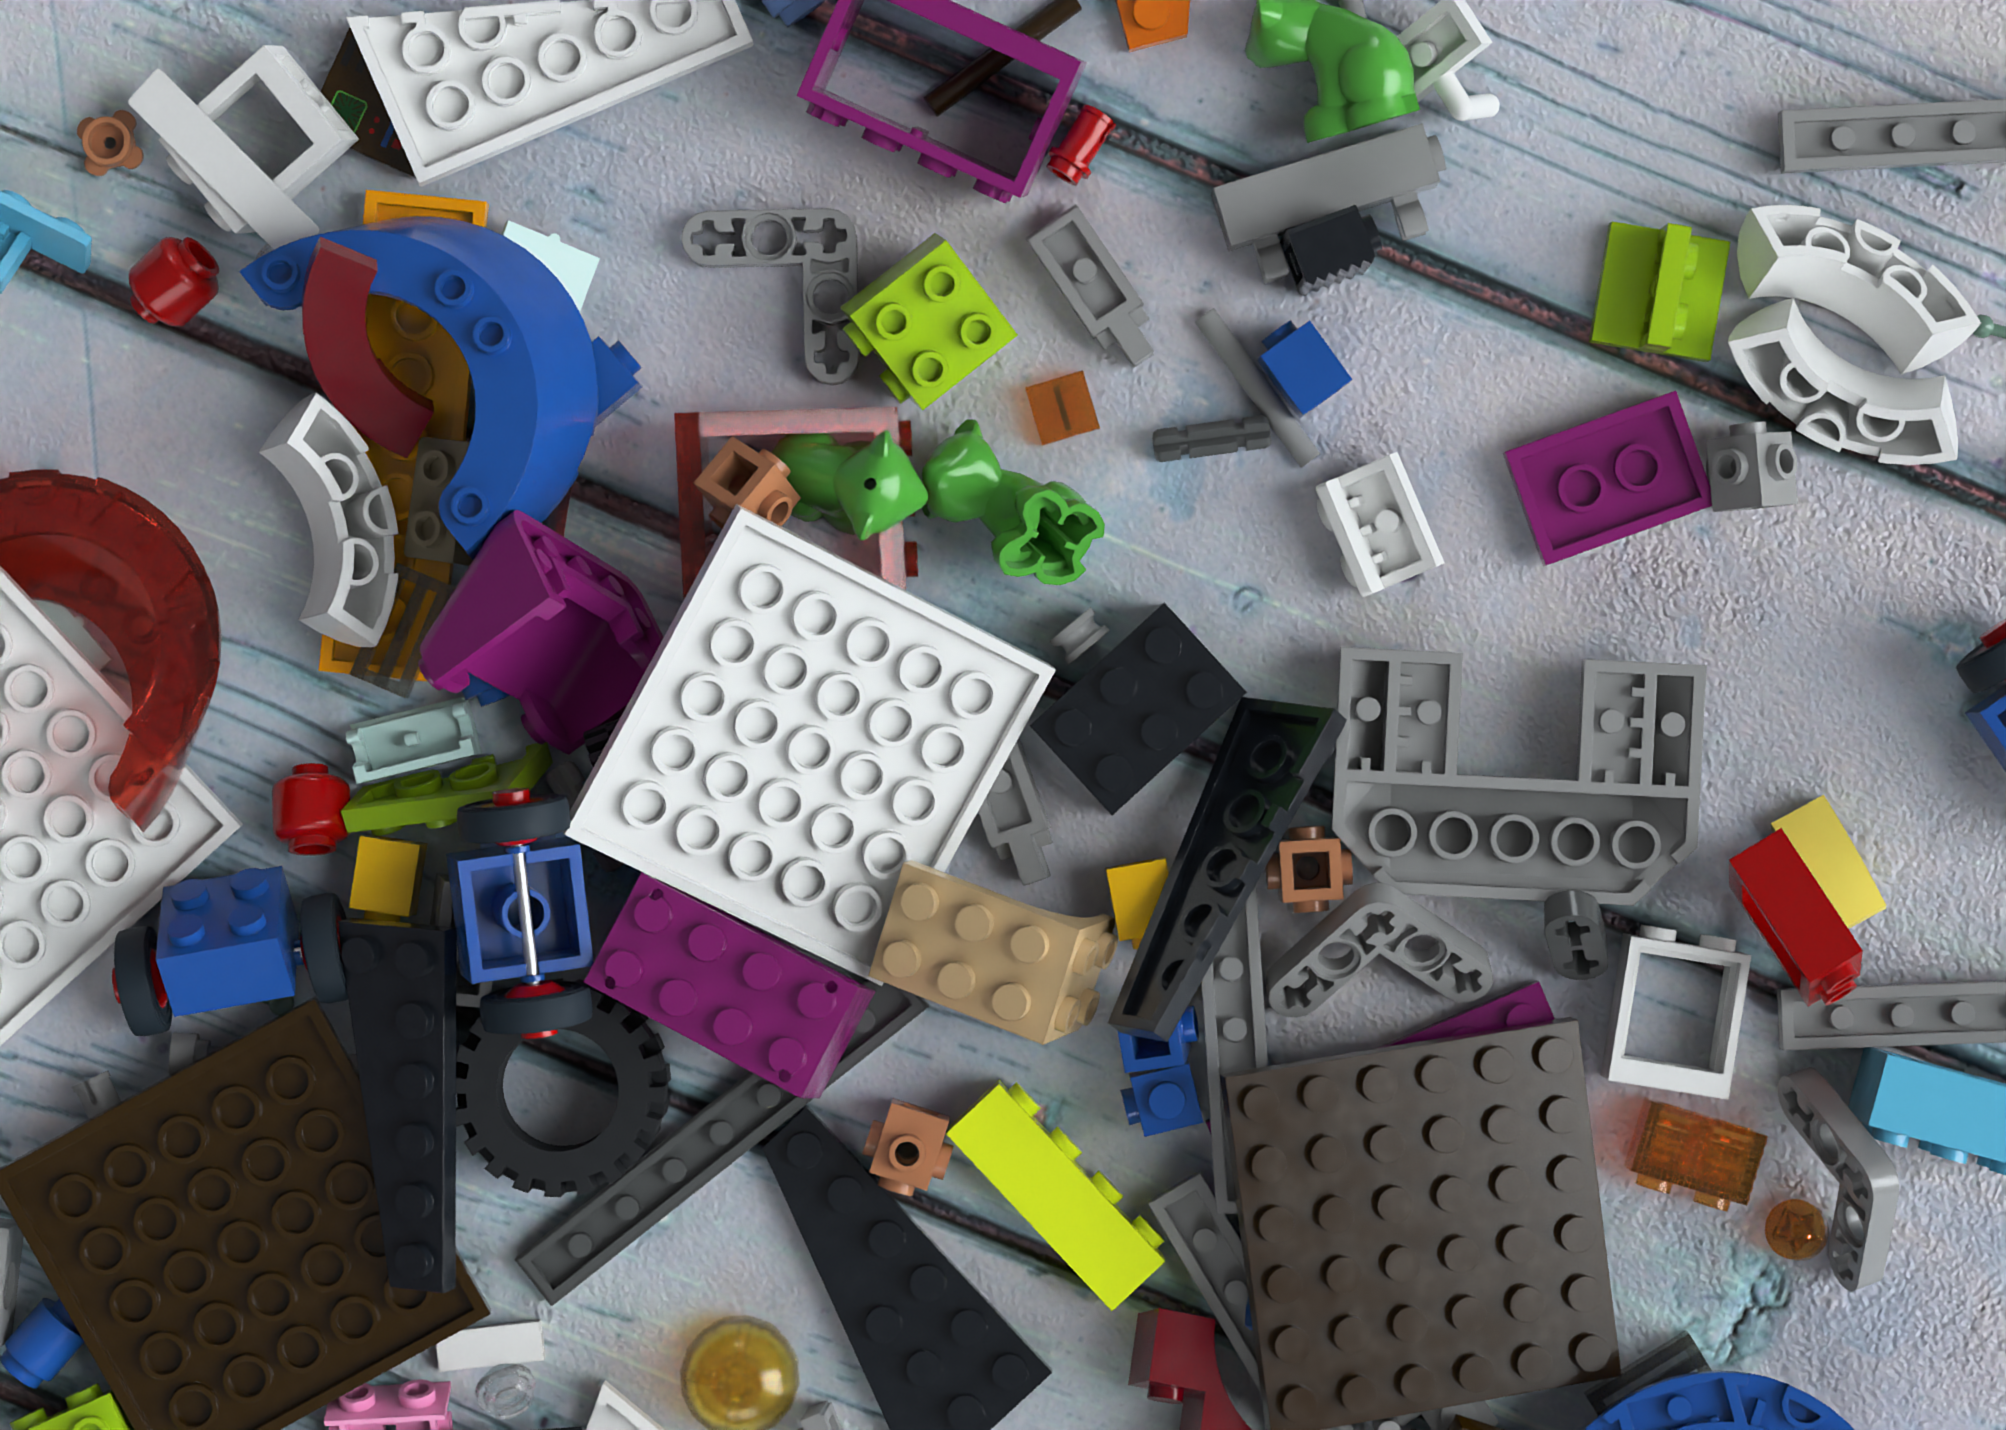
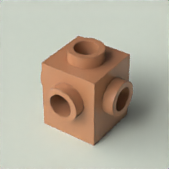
(749, 480)
(1333, 869)
(914, 1125)

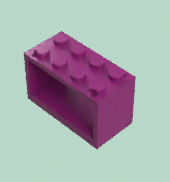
(935, 154)
(729, 987)

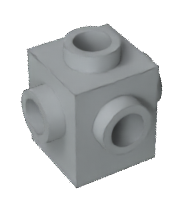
(1751, 468)

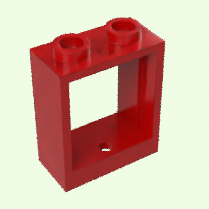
(1796, 919)

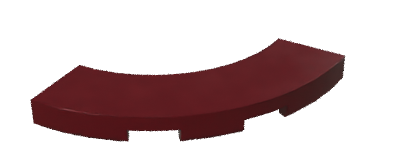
(342, 354)

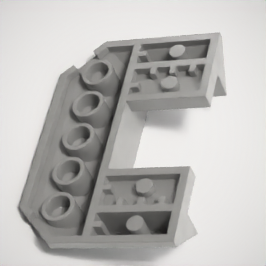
(1517, 836)

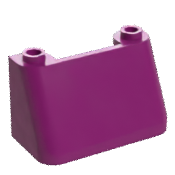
(545, 629)

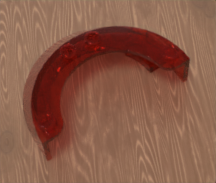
(145, 589)

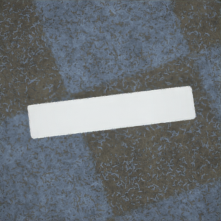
(220, 162)

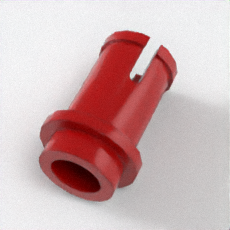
(1080, 145)

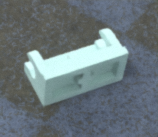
(413, 740)

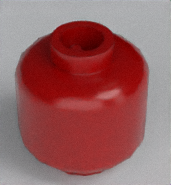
(173, 281)
(309, 810)

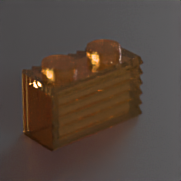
(1695, 1153)

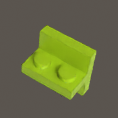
(1659, 290)

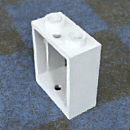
(305, 105)
(1709, 1081)

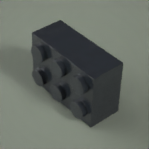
(1138, 709)

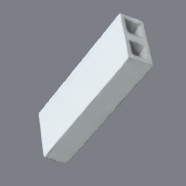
(492, 1346)

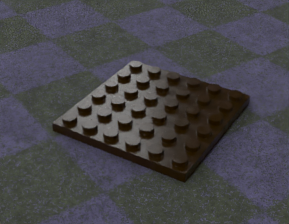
(1421, 1225)
(230, 1237)

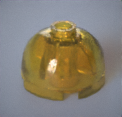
(739, 1375)

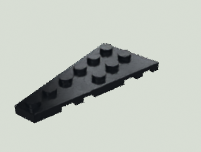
(912, 1316)

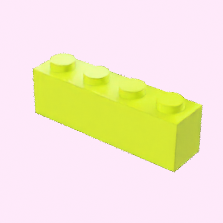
(1056, 1194)

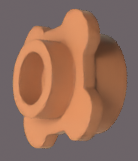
(95, 133)

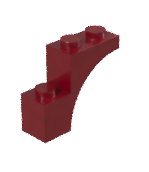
(1179, 1366)

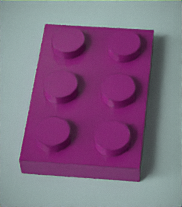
(1609, 478)

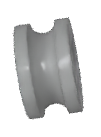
(1079, 635)

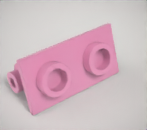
(407, 1405)

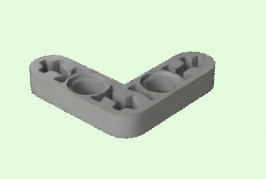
(816, 264)
(1381, 935)
(1864, 1173)

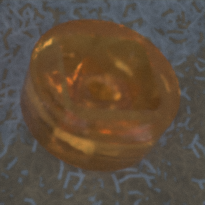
(1796, 1230)

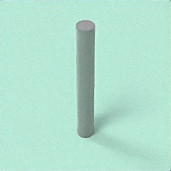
(1257, 387)

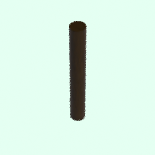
(993, 61)

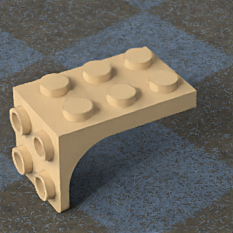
(992, 954)

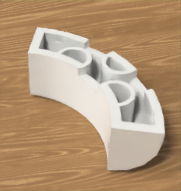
(1857, 275)
(1838, 401)
(347, 517)

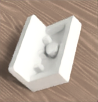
(1378, 525)

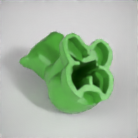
(1356, 63)
(852, 485)
(1034, 524)

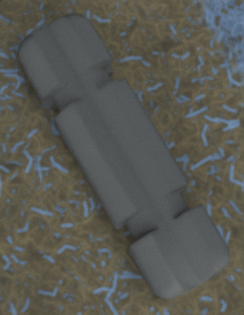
(1211, 438)

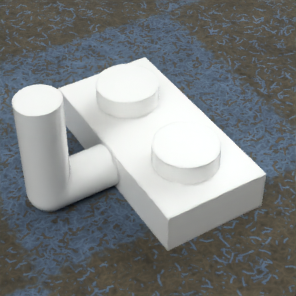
(1438, 48)

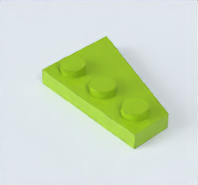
(434, 799)

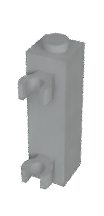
(1361, 175)

